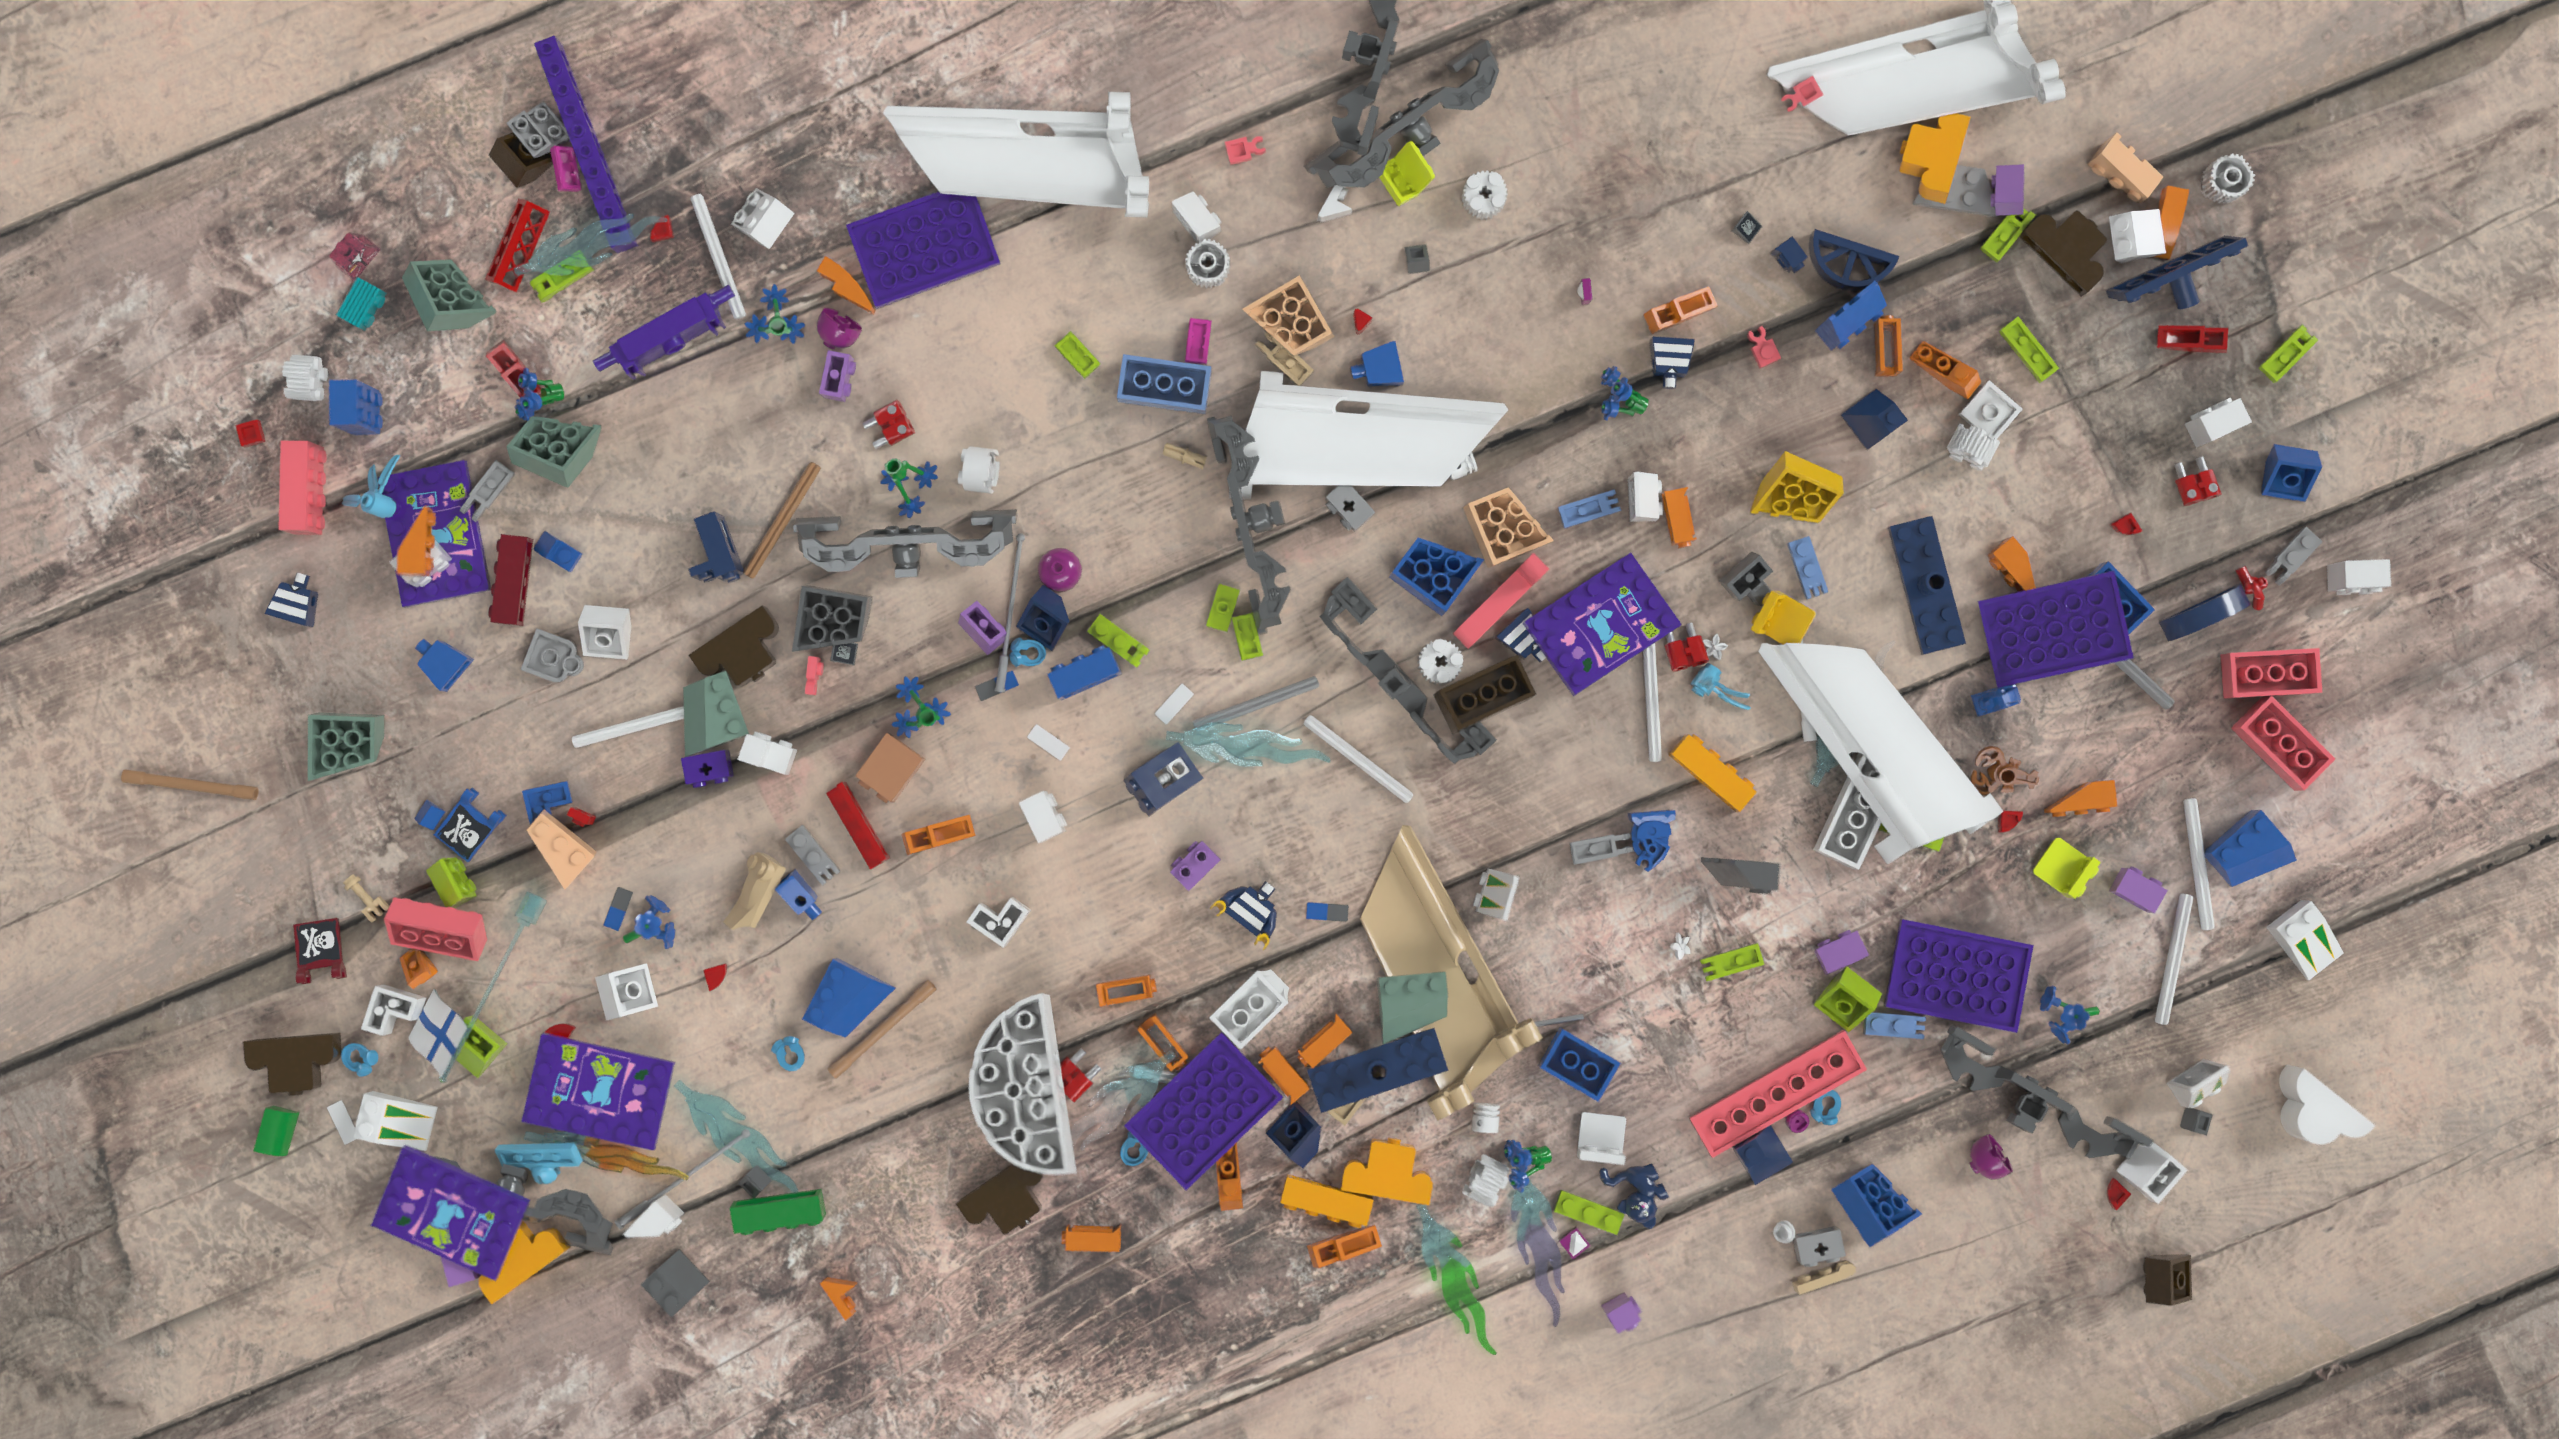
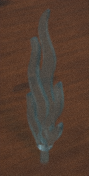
(584, 246)
(1235, 747)
(723, 1130)

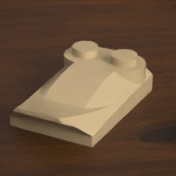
(756, 892)

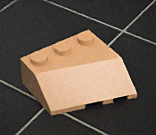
(1291, 317)
(1504, 527)

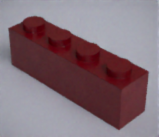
(511, 580)

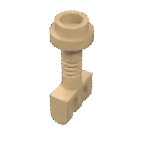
(372, 905)

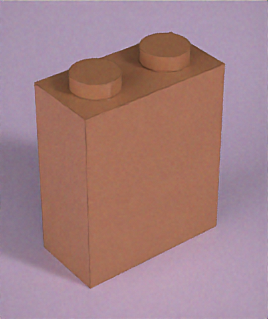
(889, 768)

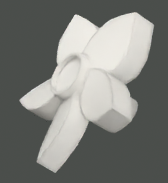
(1714, 647)
(1680, 946)

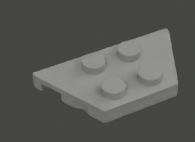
(1968, 193)

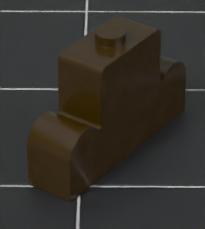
(2068, 248)
(740, 649)
(293, 1060)
(1004, 1198)

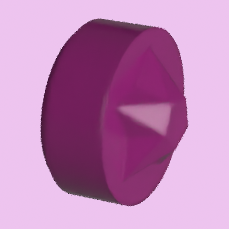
(1797, 1121)

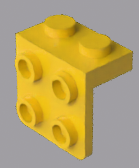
(1782, 618)

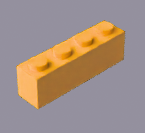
(1712, 773)
(1326, 1200)

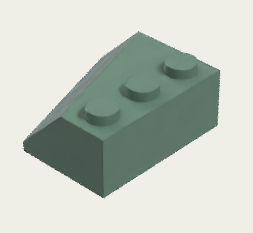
(1410, 1002)

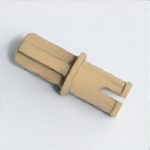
(1184, 455)

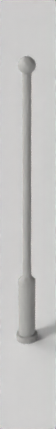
(1003, 662)
(621, 1222)

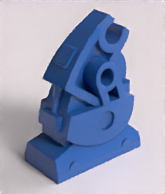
(1996, 699)
(1653, 833)

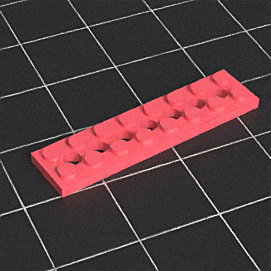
(1778, 1078)

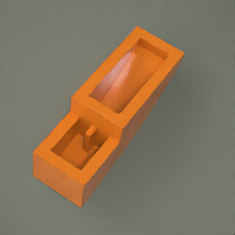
(2172, 210)
(845, 284)
(1680, 310)
(938, 834)
(1344, 1246)

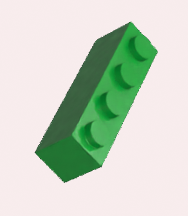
(778, 1211)

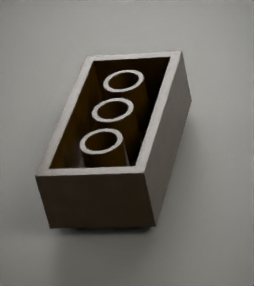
(1484, 694)

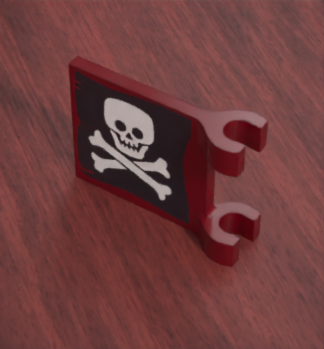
(318, 947)

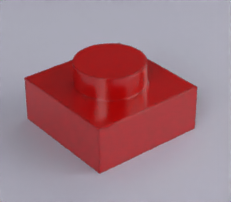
(250, 433)
(581, 817)

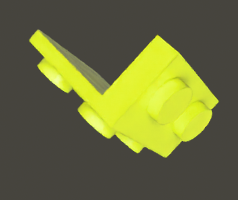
(1407, 174)
(2066, 868)

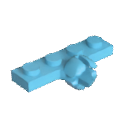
(541, 1159)

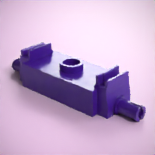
(666, 333)

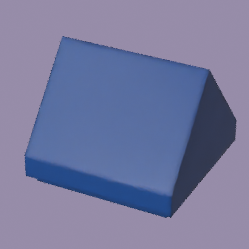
(429, 815)

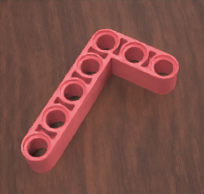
(1501, 601)

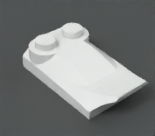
(1251, 1007)

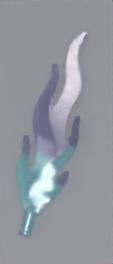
(1539, 1240)

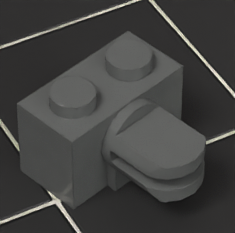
(1748, 579)

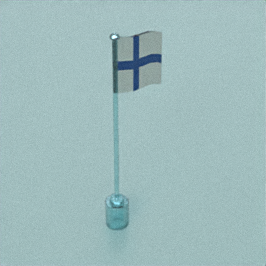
(441, 1030)

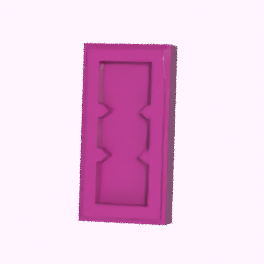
(565, 168)
(1198, 341)

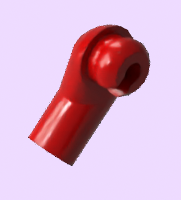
(2245, 577)
(2258, 595)

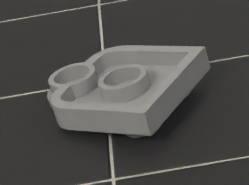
(552, 657)

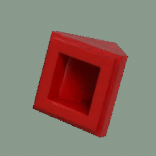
(1361, 321)

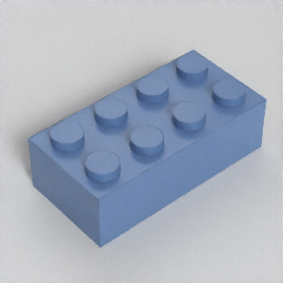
(1164, 384)

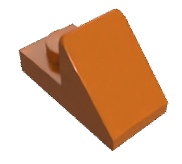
(417, 967)
(836, 1292)

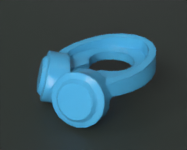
(1018, 659)
(793, 1043)
(370, 1058)
(1831, 1117)
(1130, 1142)

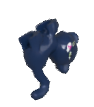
(1641, 1204)

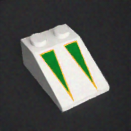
(1496, 894)
(2306, 938)
(2199, 1082)
(394, 1121)

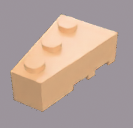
(2124, 169)
(560, 847)

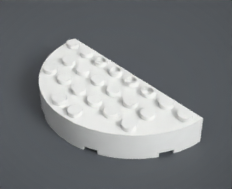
(1020, 1089)

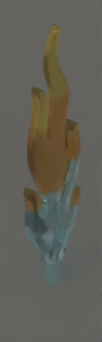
(607, 1156)

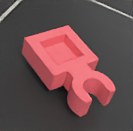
(1805, 92)
(1240, 150)
(1764, 351)
(814, 669)

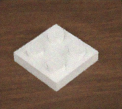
(1990, 410)

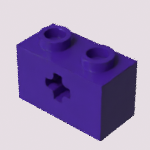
(694, 768)

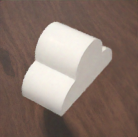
(2316, 1111)

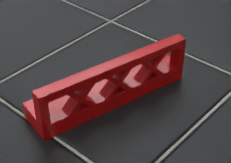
(510, 240)
(858, 825)

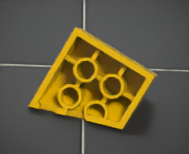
(1798, 490)

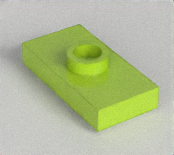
(1077, 355)
(1223, 608)
(1247, 636)

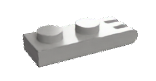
(812, 854)

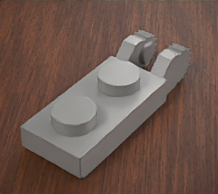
(488, 489)
(2294, 554)
(1598, 848)

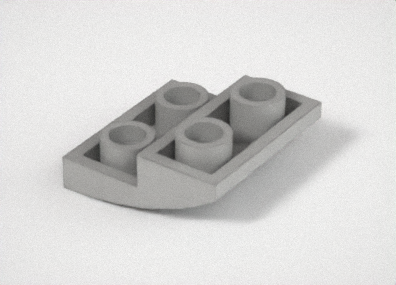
(539, 130)

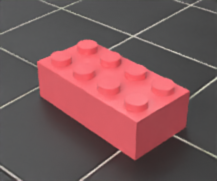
(301, 488)
(2271, 673)
(2283, 743)
(435, 929)

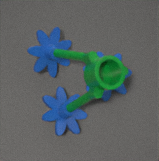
(777, 325)
(896, 471)
(925, 715)

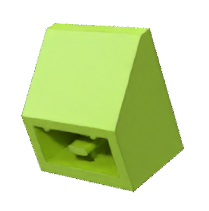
(451, 882)
(480, 1048)

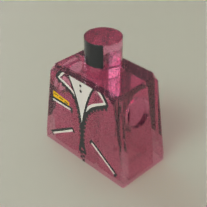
(353, 254)

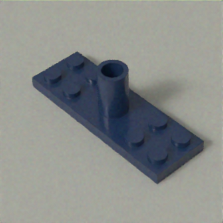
(2178, 273)
(1934, 608)
(1351, 1077)

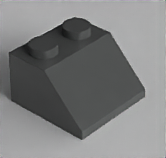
(675, 1283)

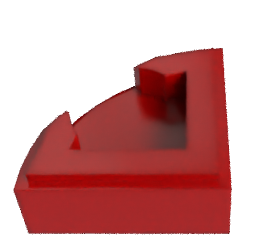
(662, 230)
(2126, 525)
(2008, 820)
(715, 976)
(562, 1030)
(2117, 1194)

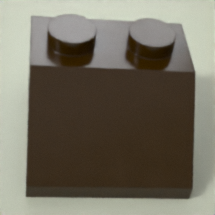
(517, 161)
(2168, 1279)

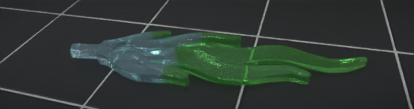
(1453, 1268)

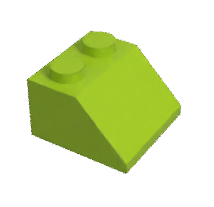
(1848, 999)

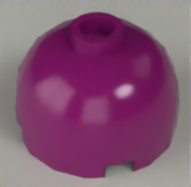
(837, 330)
(1059, 569)
(1989, 1159)

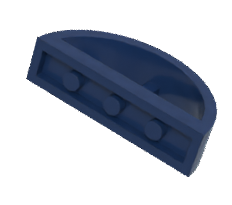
(1854, 250)
(2205, 613)

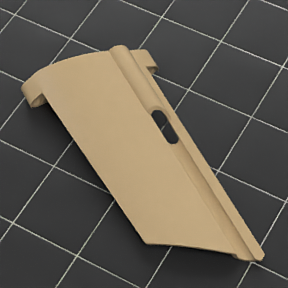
(1421, 932)

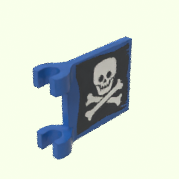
(467, 827)

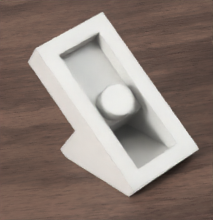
(1332, 207)

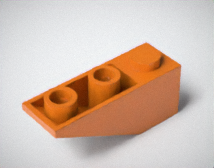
(1947, 370)
(415, 551)
(2013, 563)
(2090, 795)
(1229, 1180)

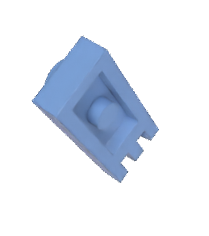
(1588, 509)
(1807, 566)
(1893, 1025)

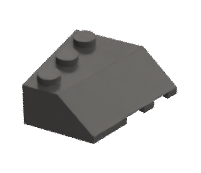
(830, 618)
(1758, 876)

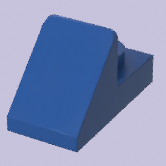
(557, 551)

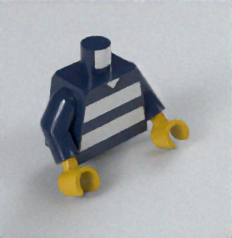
(1251, 910)

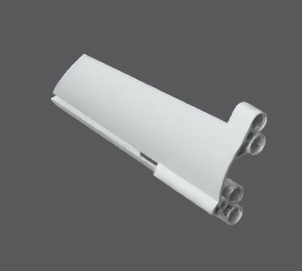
(1882, 85)
(990, 155)
(1393, 444)
(1860, 711)

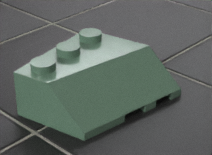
(444, 296)
(554, 448)
(711, 714)
(342, 742)

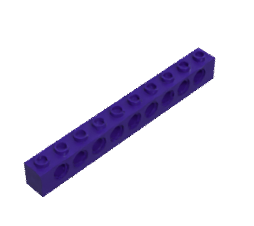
(582, 135)

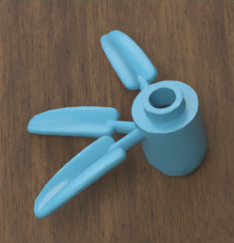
(373, 500)
(1708, 678)

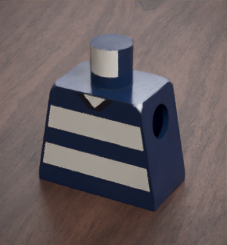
(1670, 358)
(294, 602)
(1519, 640)

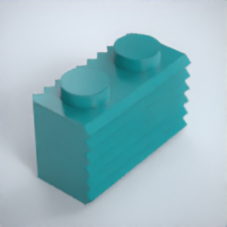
(361, 304)

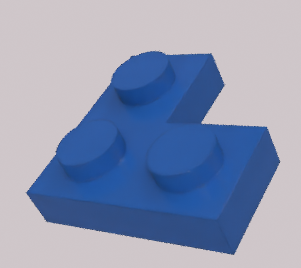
(545, 797)

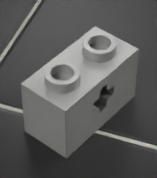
(1361, 510)
(1807, 1242)

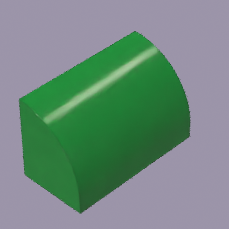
(276, 1131)

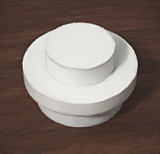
(1784, 1232)

